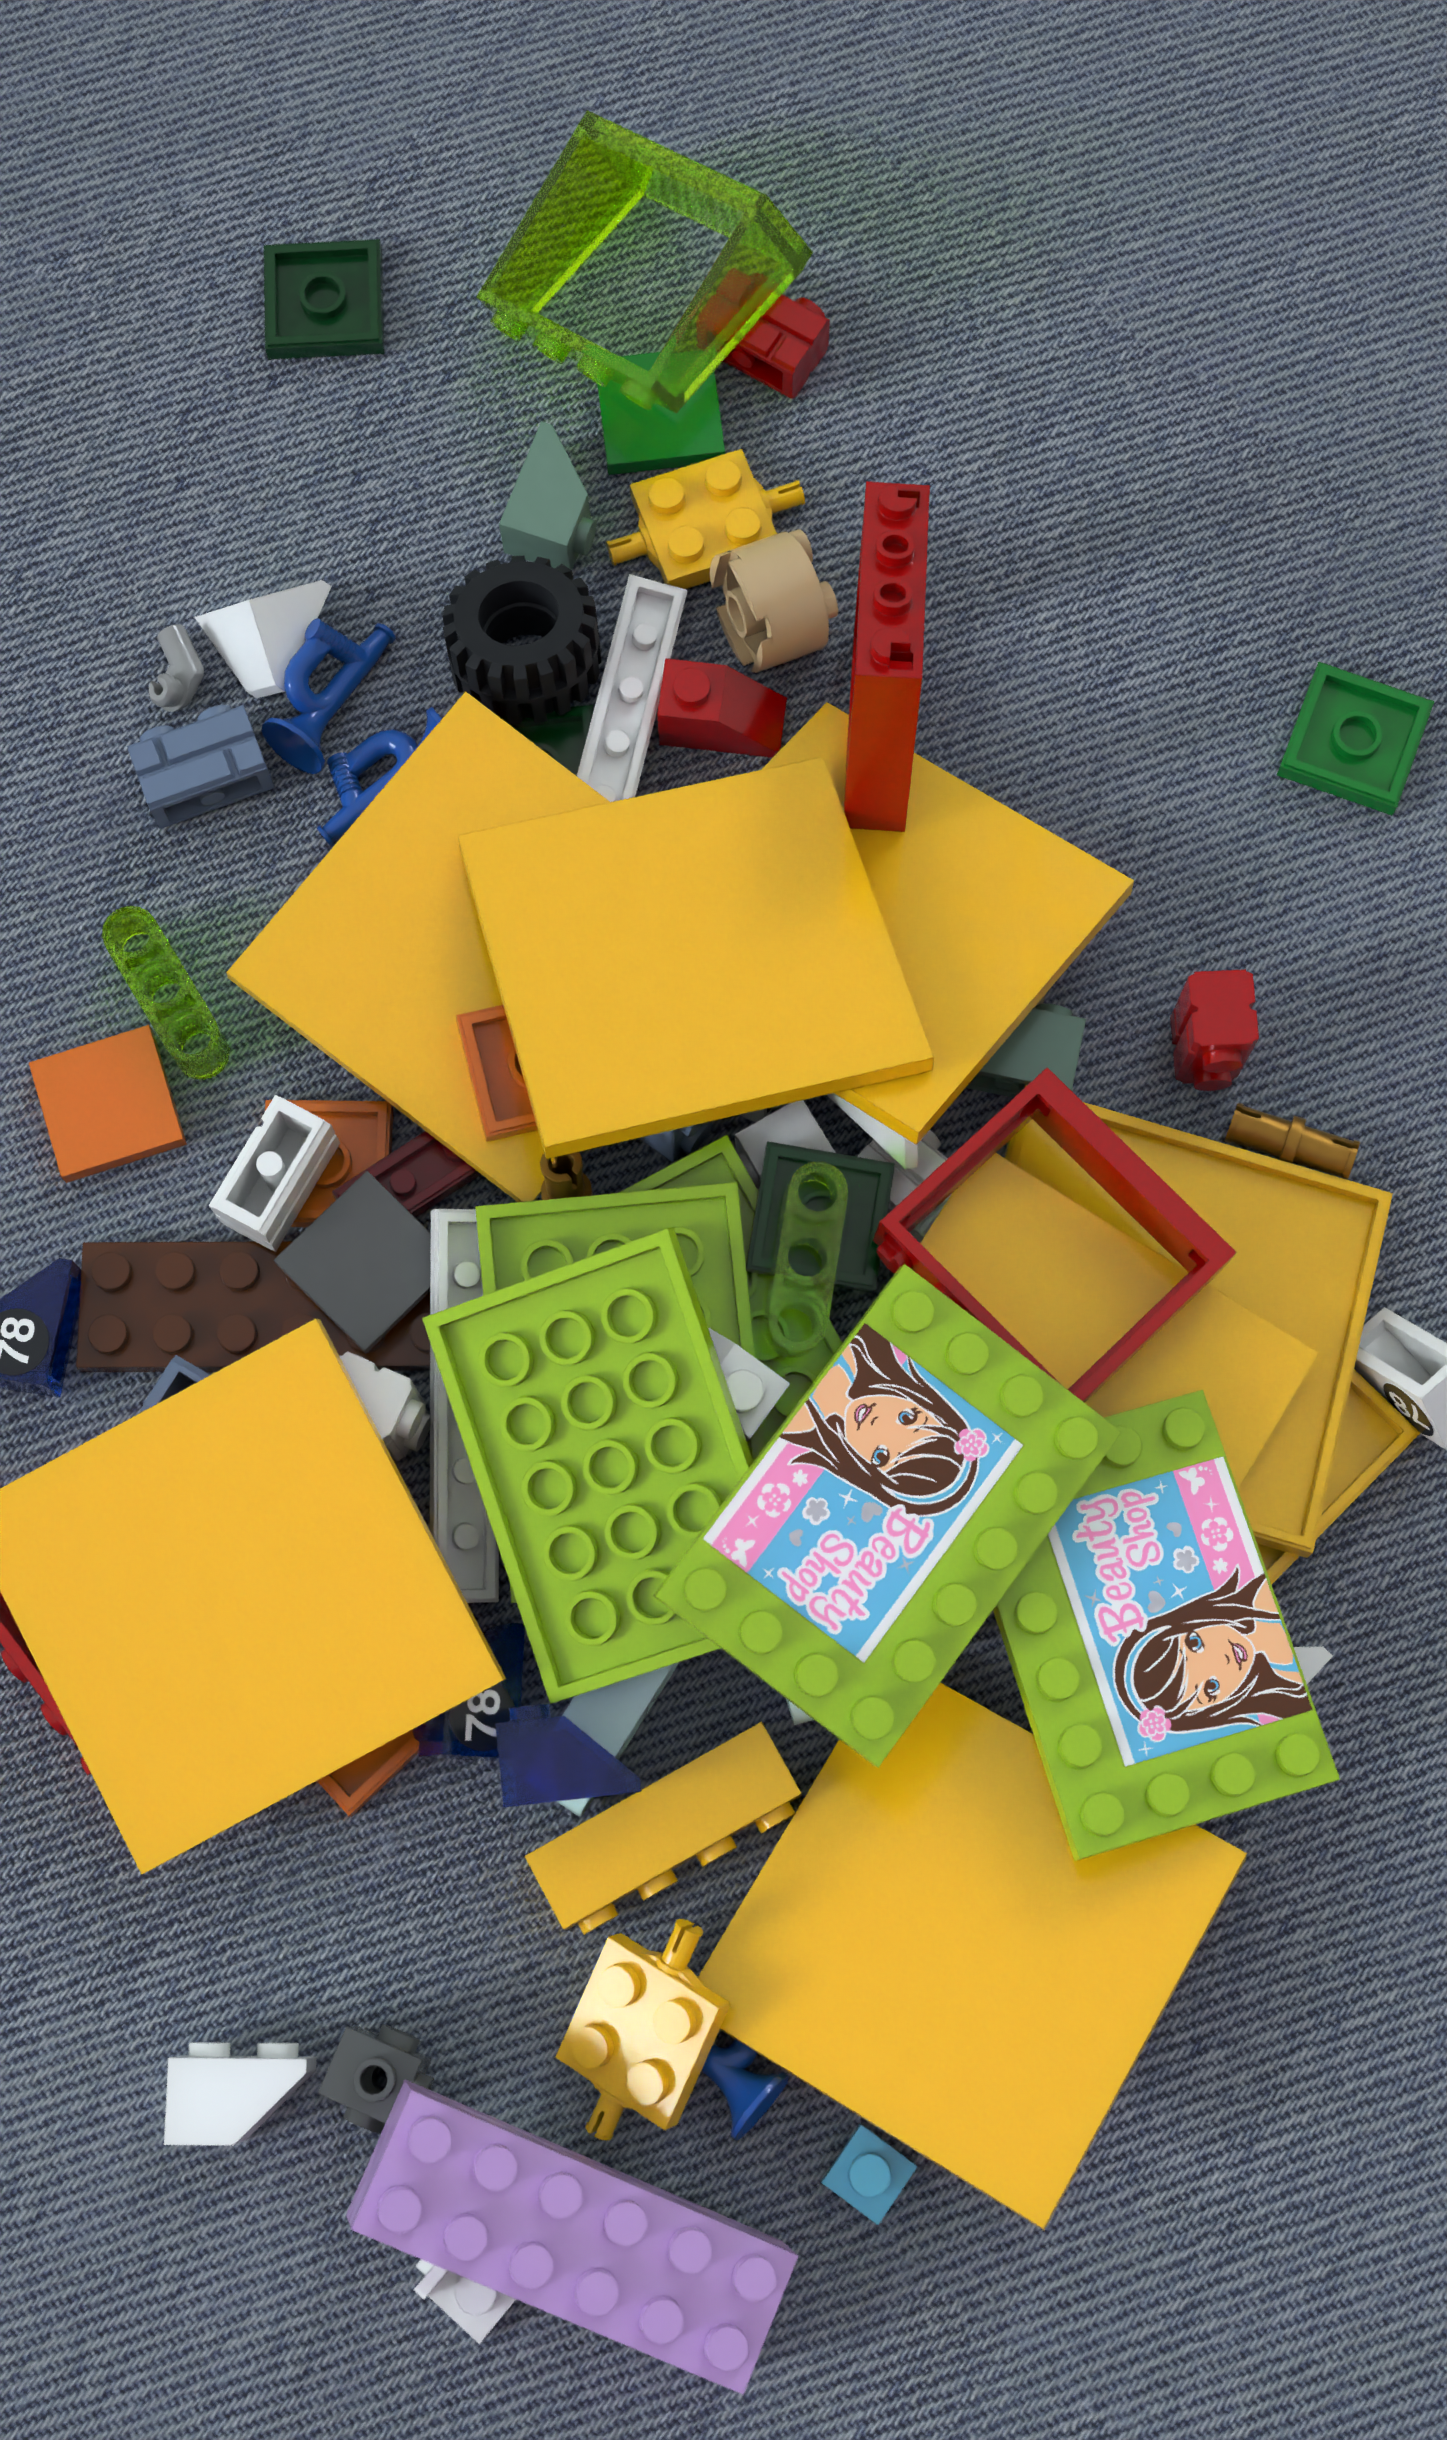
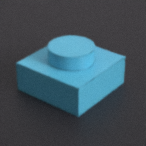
(869, 2174)

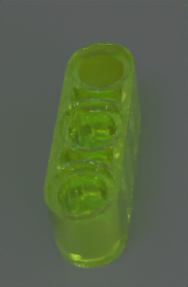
(153, 968)
(823, 1233)

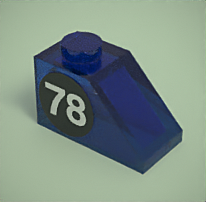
(39, 1330)
(470, 1727)

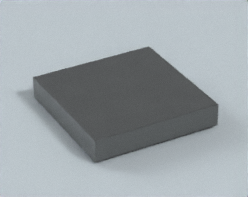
(362, 1262)

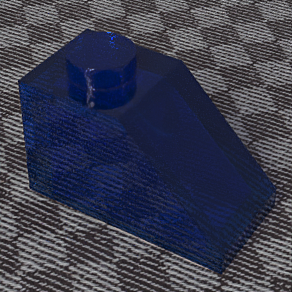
(555, 1760)

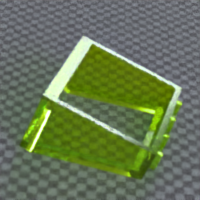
(579, 205)

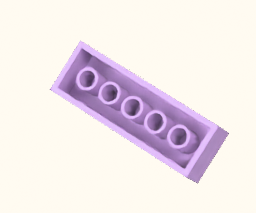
(572, 2237)

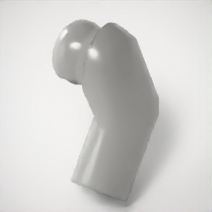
(183, 674)

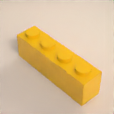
(663, 1827)

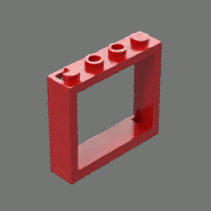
(887, 655)
(1112, 1167)

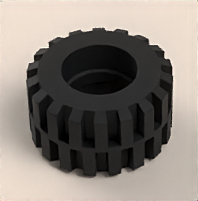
(515, 602)

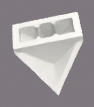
(264, 634)

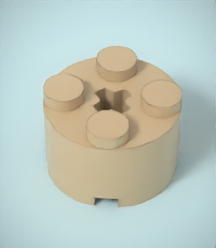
(773, 600)

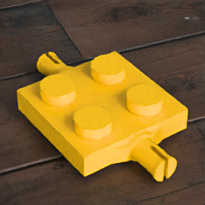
(700, 514)
(643, 2030)

